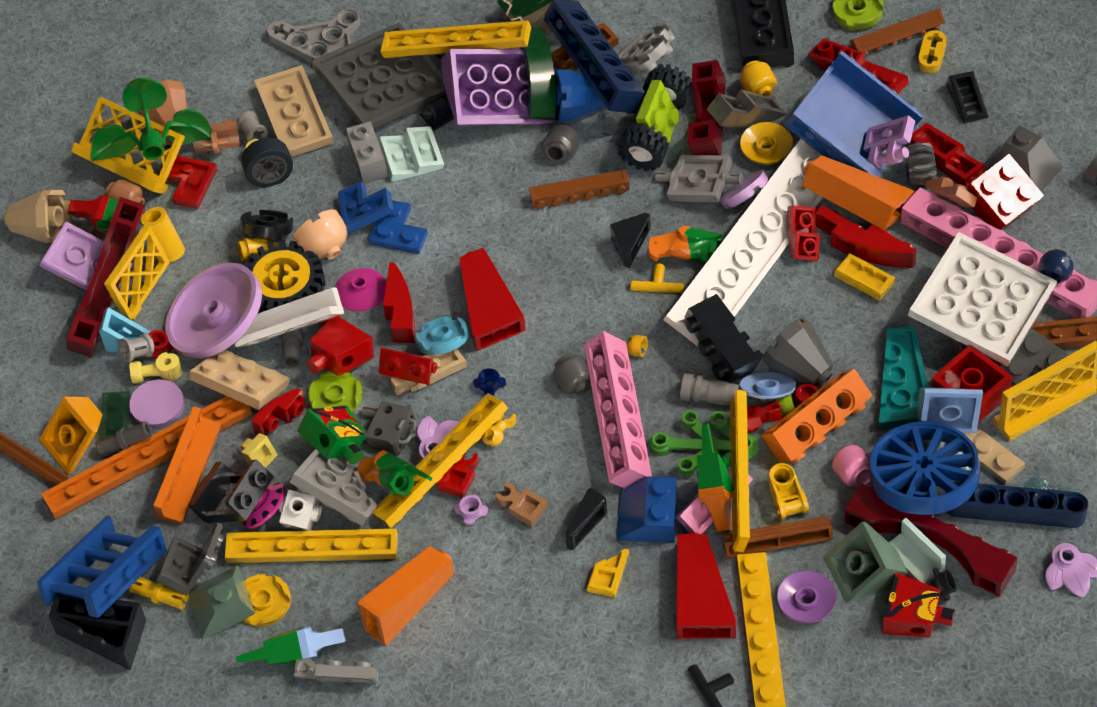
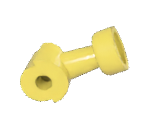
(166, 366)

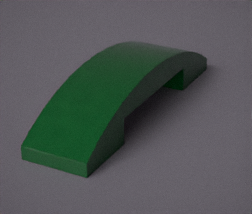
(540, 76)

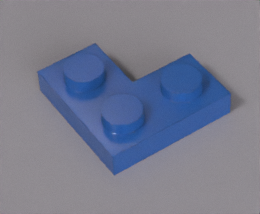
(360, 210)
(393, 232)

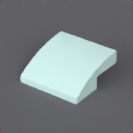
(422, 151)

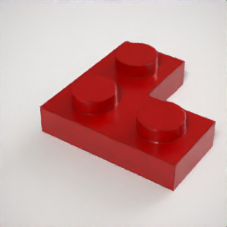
(194, 180)

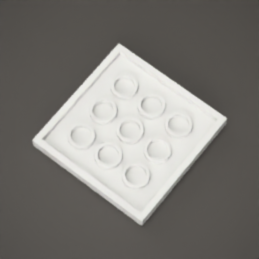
(982, 298)

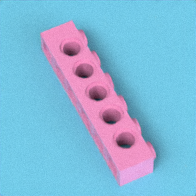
(617, 410)

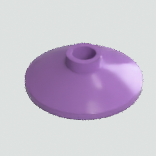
(802, 586)

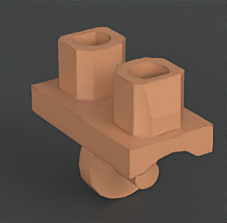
(223, 136)

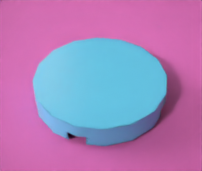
(442, 335)

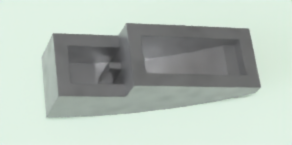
(744, 109)

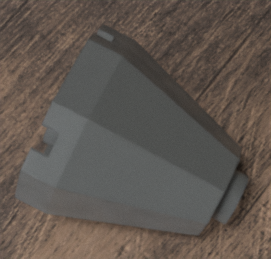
(800, 354)

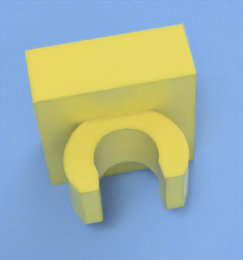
(260, 449)

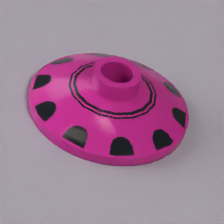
(266, 505)

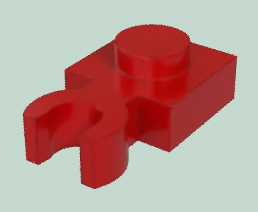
(758, 415)
(459, 477)

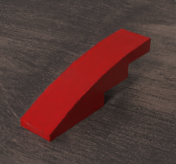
(949, 155)

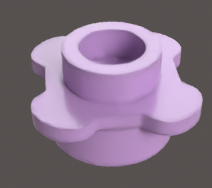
(467, 503)

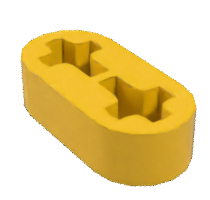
(926, 51)

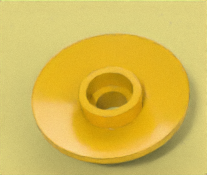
(764, 135)

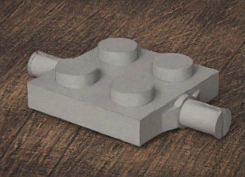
(699, 178)

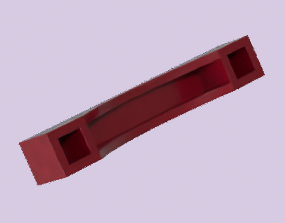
(121, 233)
(985, 564)

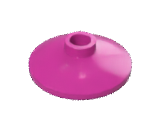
(361, 297)

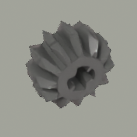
(920, 164)

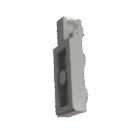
(334, 671)

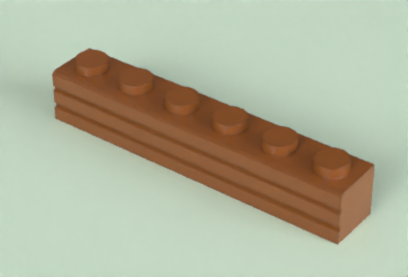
(901, 30)
(579, 189)
(782, 536)

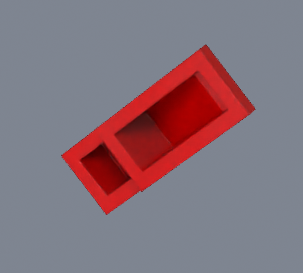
(399, 306)

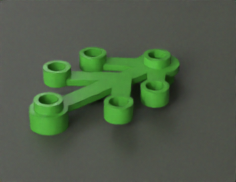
(696, 444)

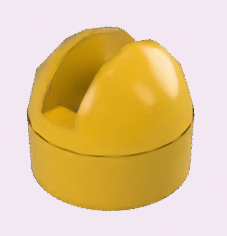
(635, 343)

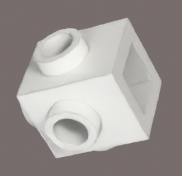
(303, 519)

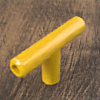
(657, 284)

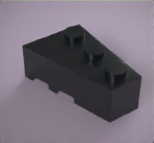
(721, 340)
(111, 635)

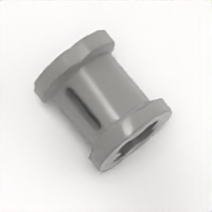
(248, 123)
(136, 347)

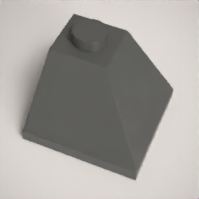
(1032, 156)

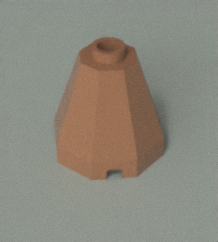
(175, 102)

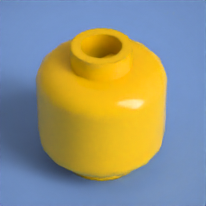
(758, 78)

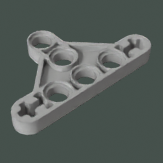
(315, 35)

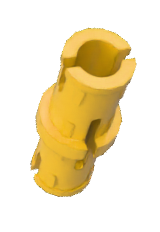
(159, 593)

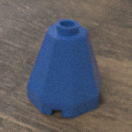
(574, 96)

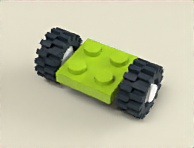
(664, 95)

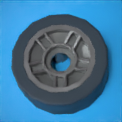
(267, 162)

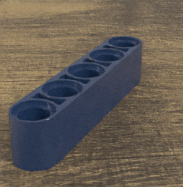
(1029, 506)

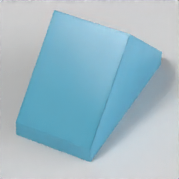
(116, 327)

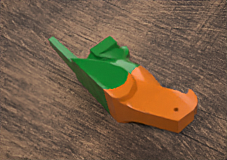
(685, 244)
(390, 472)
(714, 483)

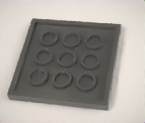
(378, 86)

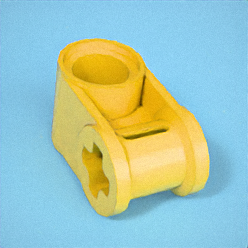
(787, 496)

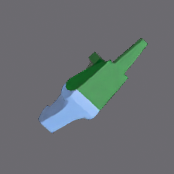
(294, 645)

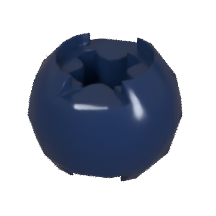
(1056, 265)

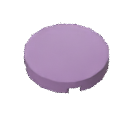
(742, 192)
(157, 403)

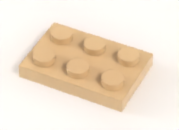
(239, 379)

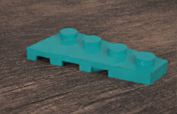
(901, 378)

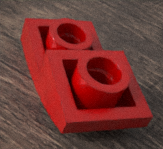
(801, 233)
(283, 407)

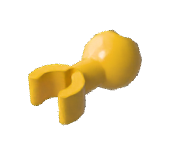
(494, 434)

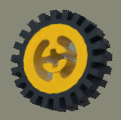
(302, 274)

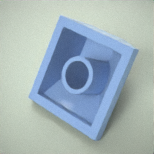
(950, 407)

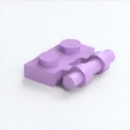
(889, 137)

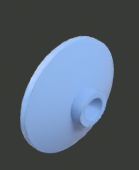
(768, 385)

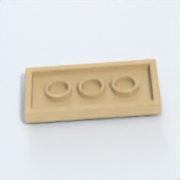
(294, 111)

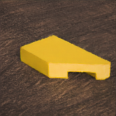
(608, 574)

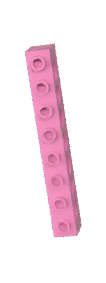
(943, 221)

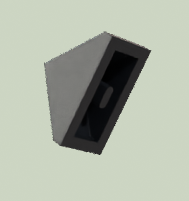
(629, 236)

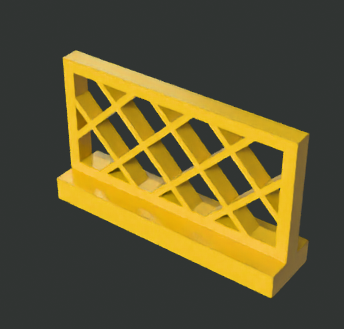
(126, 167)
(1048, 392)

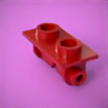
(406, 366)

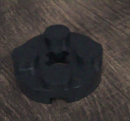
(267, 224)

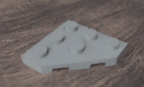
(335, 486)

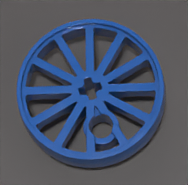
(924, 469)

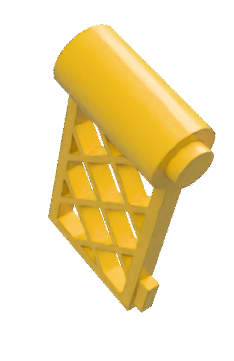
(161, 242)

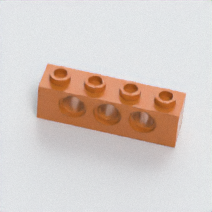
(782, 437)

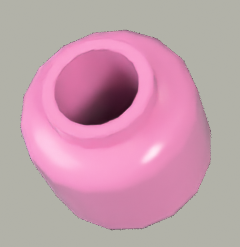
(852, 466)

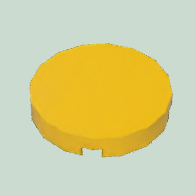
(271, 601)

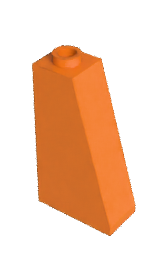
(857, 191)
(404, 594)

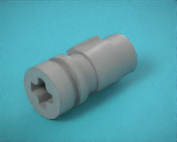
(707, 390)

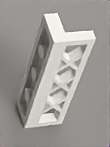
(292, 317)

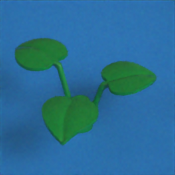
(147, 94)

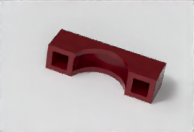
(705, 133)

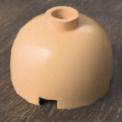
(323, 236)

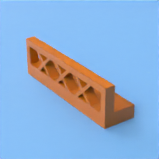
(186, 467)

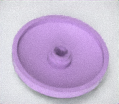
(213, 310)

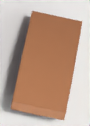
(953, 193)

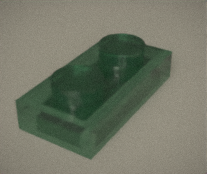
(115, 413)

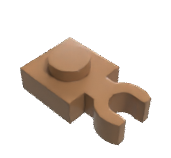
(524, 506)

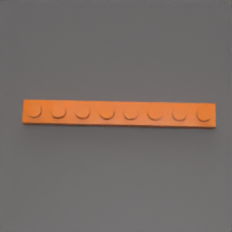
(135, 460)

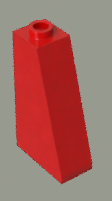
(489, 302)
(701, 595)

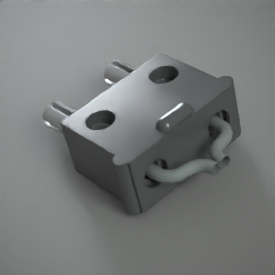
(390, 426)

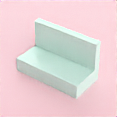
(918, 553)

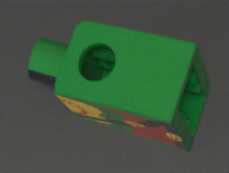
(333, 432)

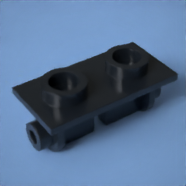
(437, 113)

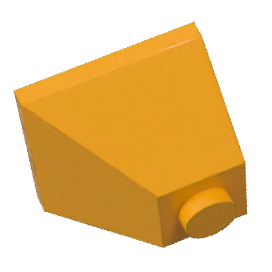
(71, 430)

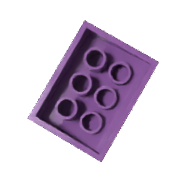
(487, 87)

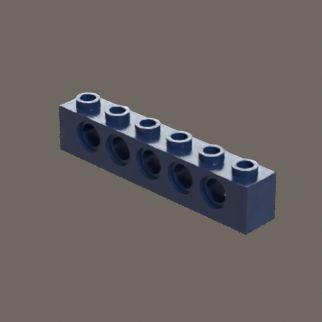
(594, 56)

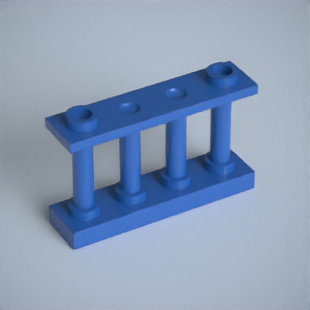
(107, 584)

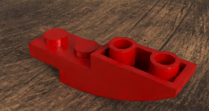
(826, 52)
(869, 245)

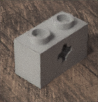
(366, 152)

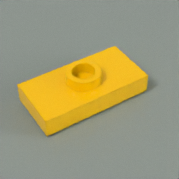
(864, 277)

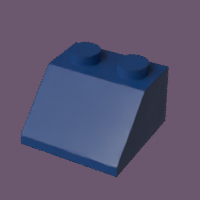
(648, 511)

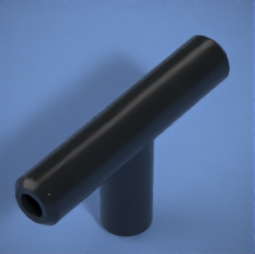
(708, 689)

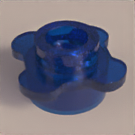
(489, 375)

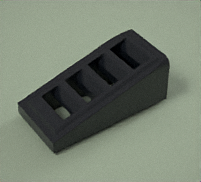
(961, 80)
(588, 515)

